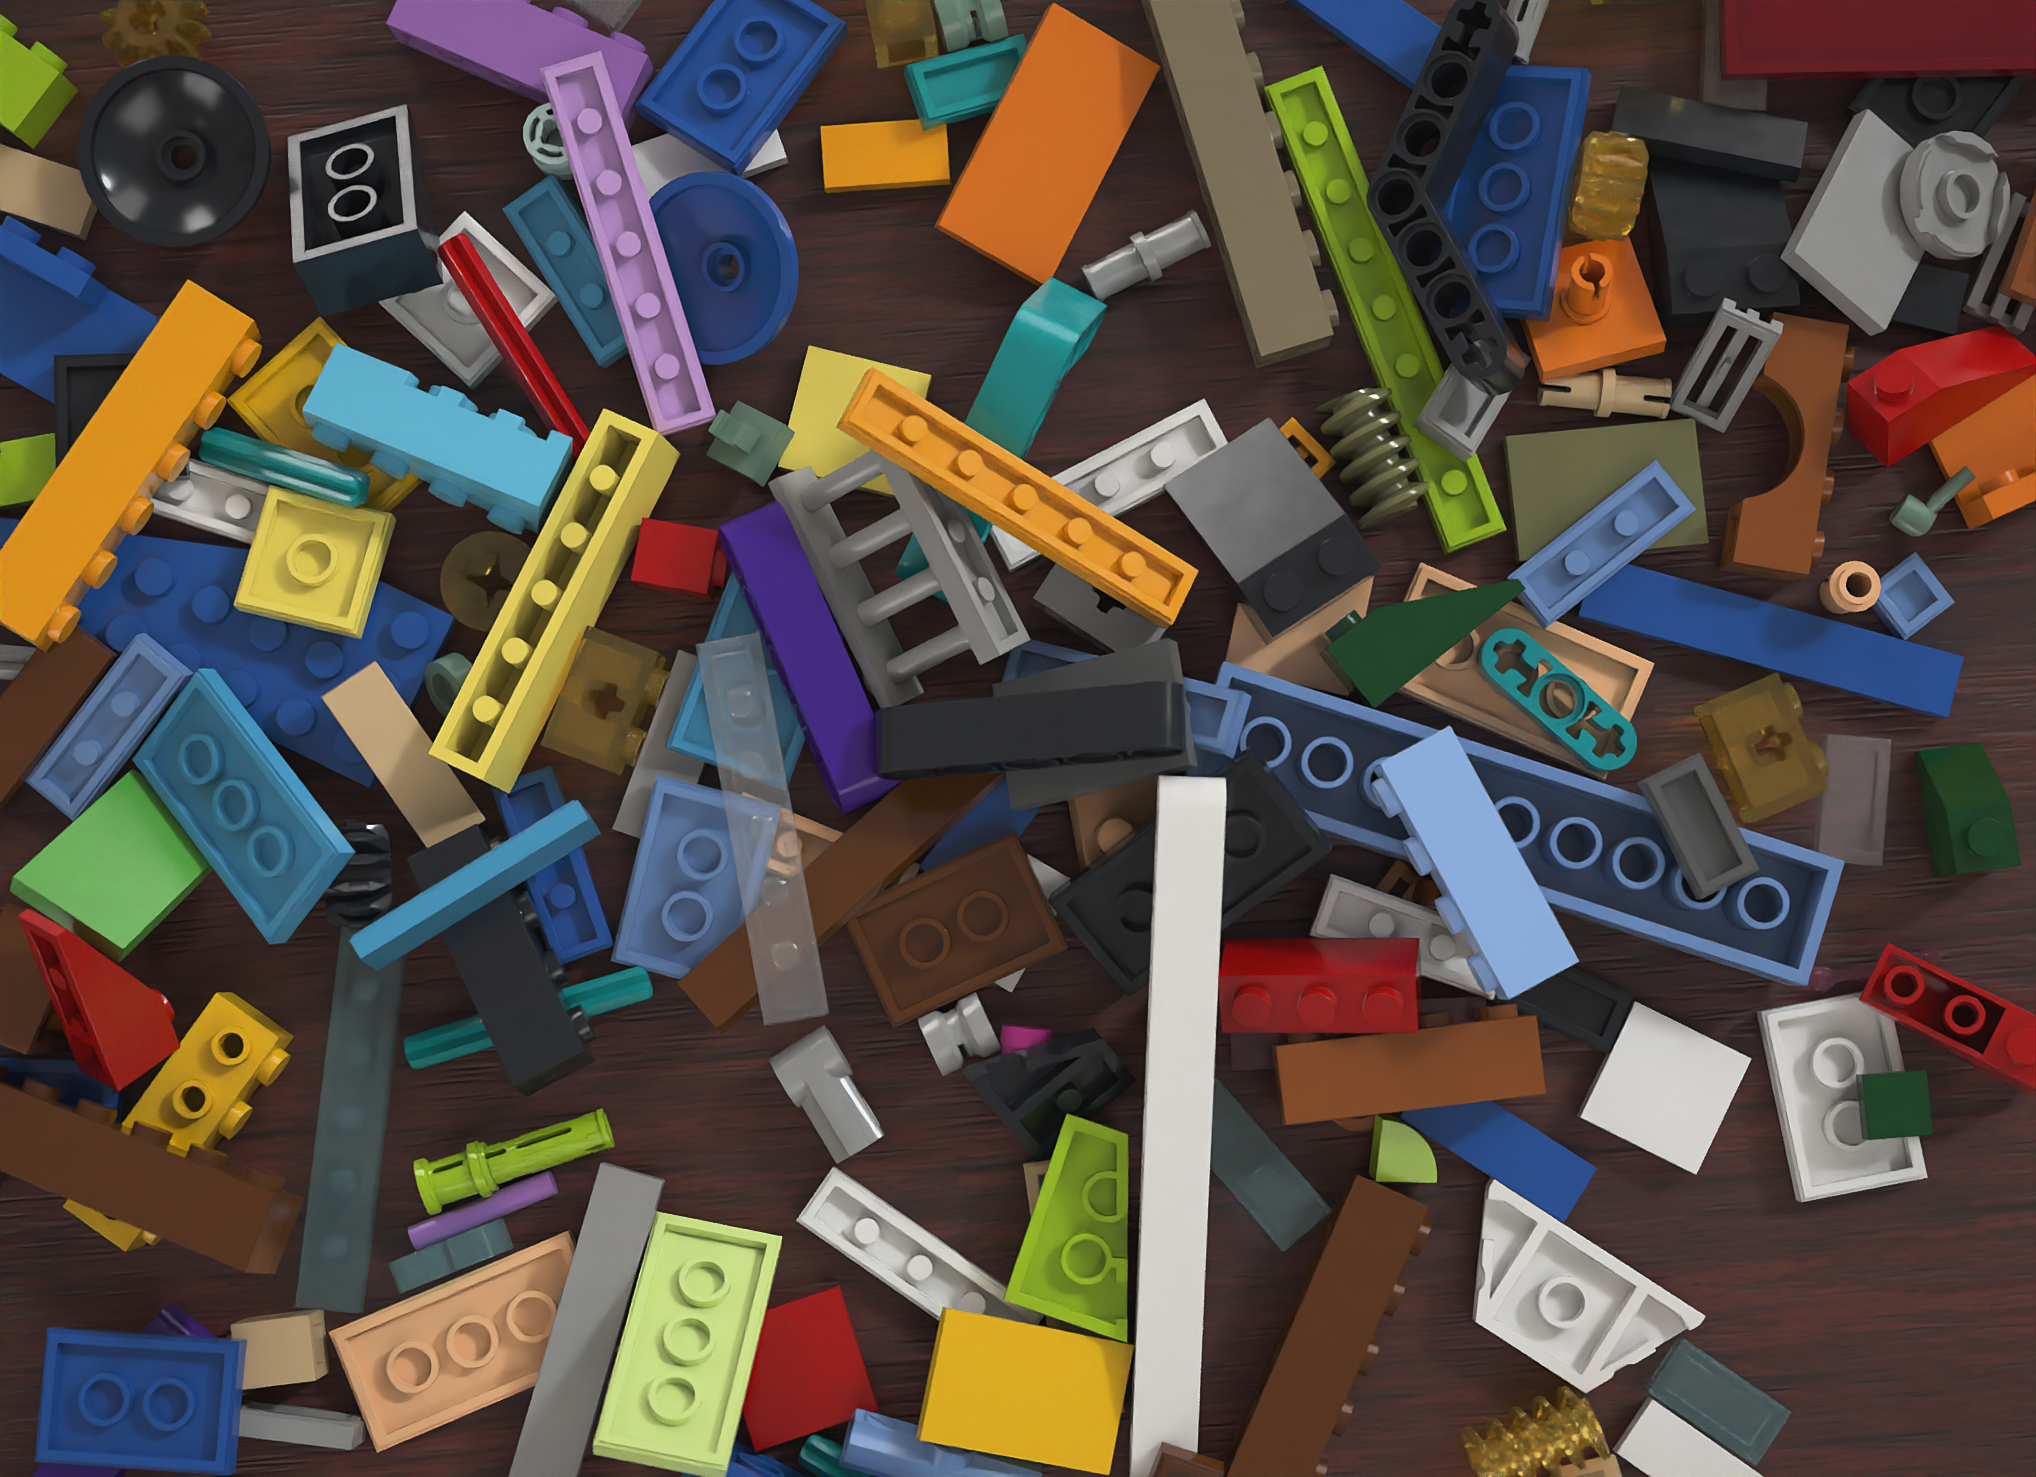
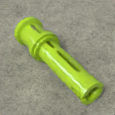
(485, 1167)

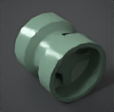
(959, 28)

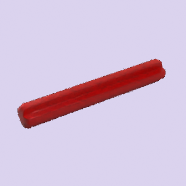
(512, 340)

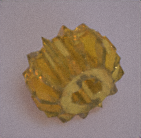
(133, 24)
(1607, 185)

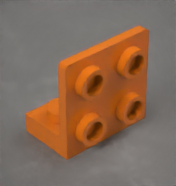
(1998, 450)

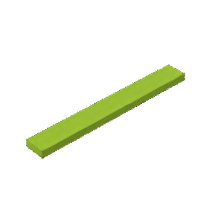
(1378, 300)

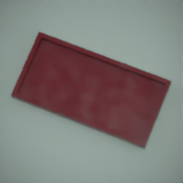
(1876, 39)

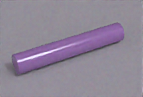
(482, 1210)

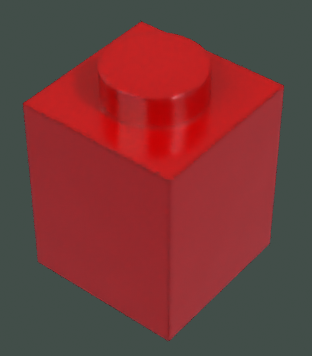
(679, 559)

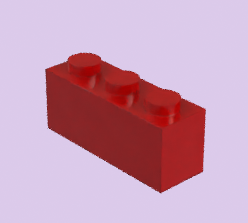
(1320, 985)

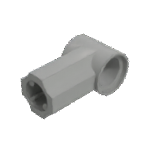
(820, 1082)

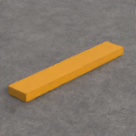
(1017, 498)

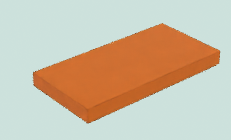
(1047, 145)

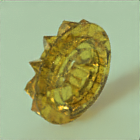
(473, 558)

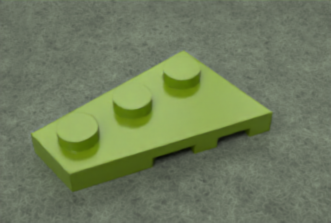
(1078, 1233)

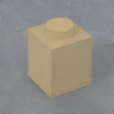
(283, 1348)

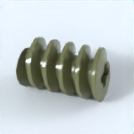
(1373, 455)

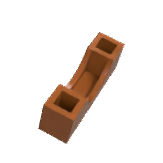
(1802, 377)

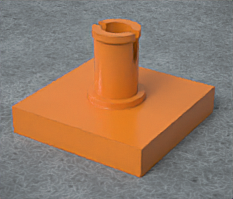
(1596, 314)

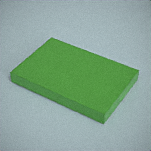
(115, 869)

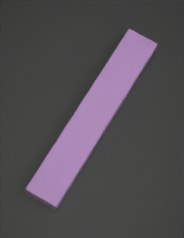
(628, 244)

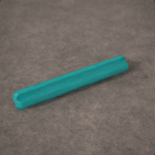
(471, 1035)

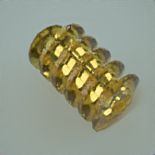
(1537, 1440)

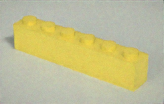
(555, 600)

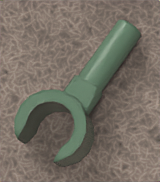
(1917, 517)

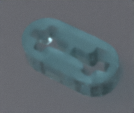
(450, 1255)

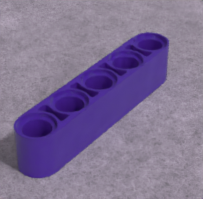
(806, 653)

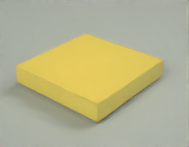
(820, 401)
(314, 562)

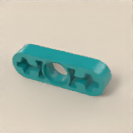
(1583, 742)

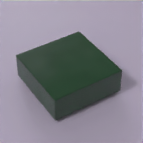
(1894, 1104)

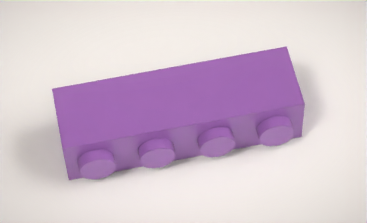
(514, 40)

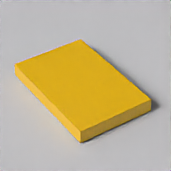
(274, 404)
(1025, 1391)

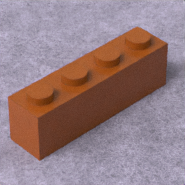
(1409, 1071)

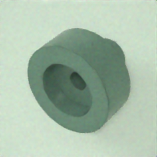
(445, 679)

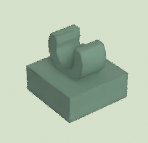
(748, 442)

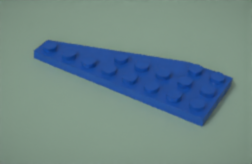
(274, 667)

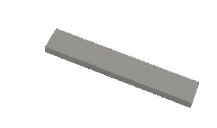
(587, 1323)

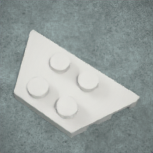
(1565, 1295)

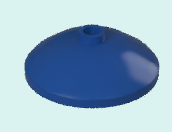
(702, 226)

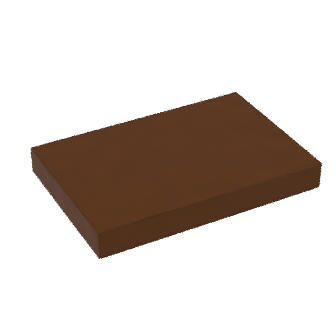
(955, 929)

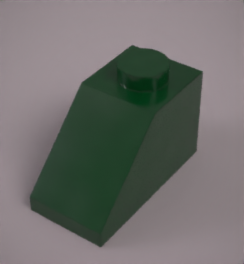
(1965, 811)

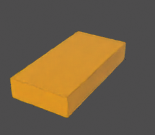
(884, 156)

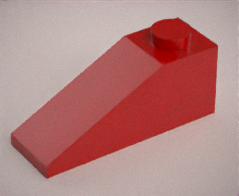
(1932, 388)
(107, 1014)

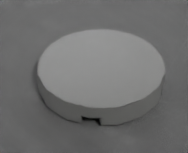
(1954, 195)

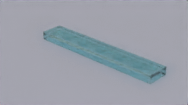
(350, 1132)

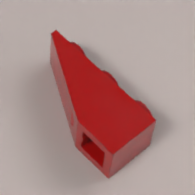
(1955, 1016)

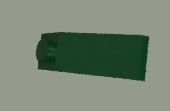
(1404, 638)

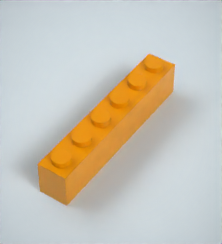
(120, 463)

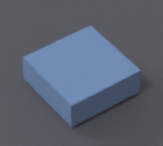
(1910, 597)

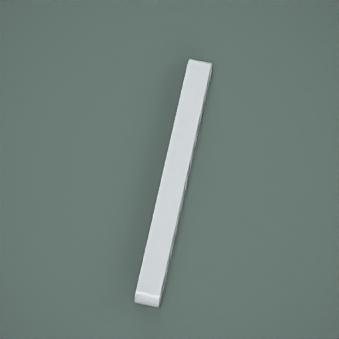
(1177, 1116)

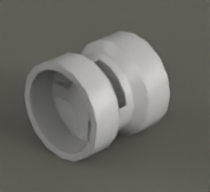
(959, 1033)

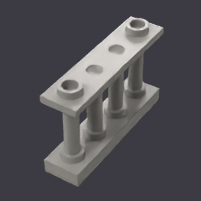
(956, 566)

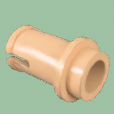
(1863, 584)

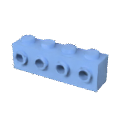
(1474, 865)

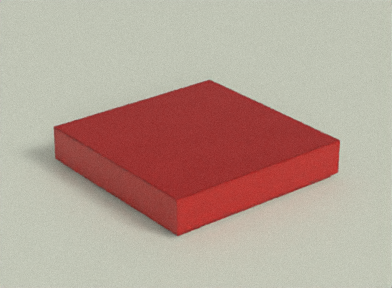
(806, 1370)

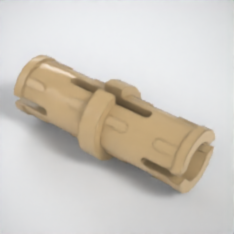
(1608, 393)

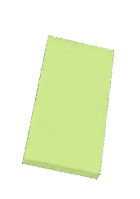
(688, 1346)

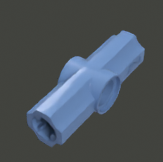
(891, 1449)

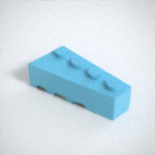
(438, 439)

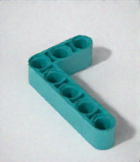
(1022, 382)

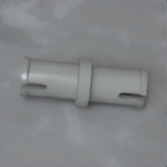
(1146, 256)

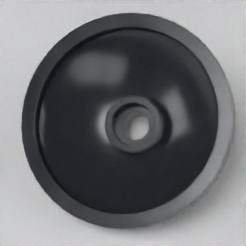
(140, 128)

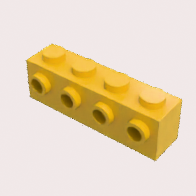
(203, 1091)

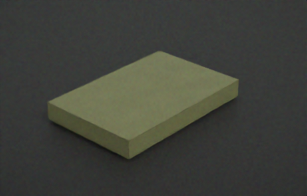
(1570, 472)

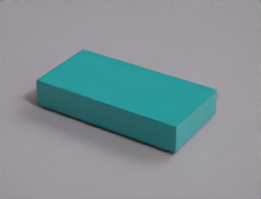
(963, 82)

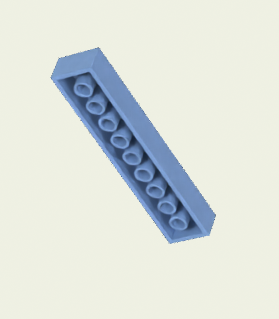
(1581, 839)

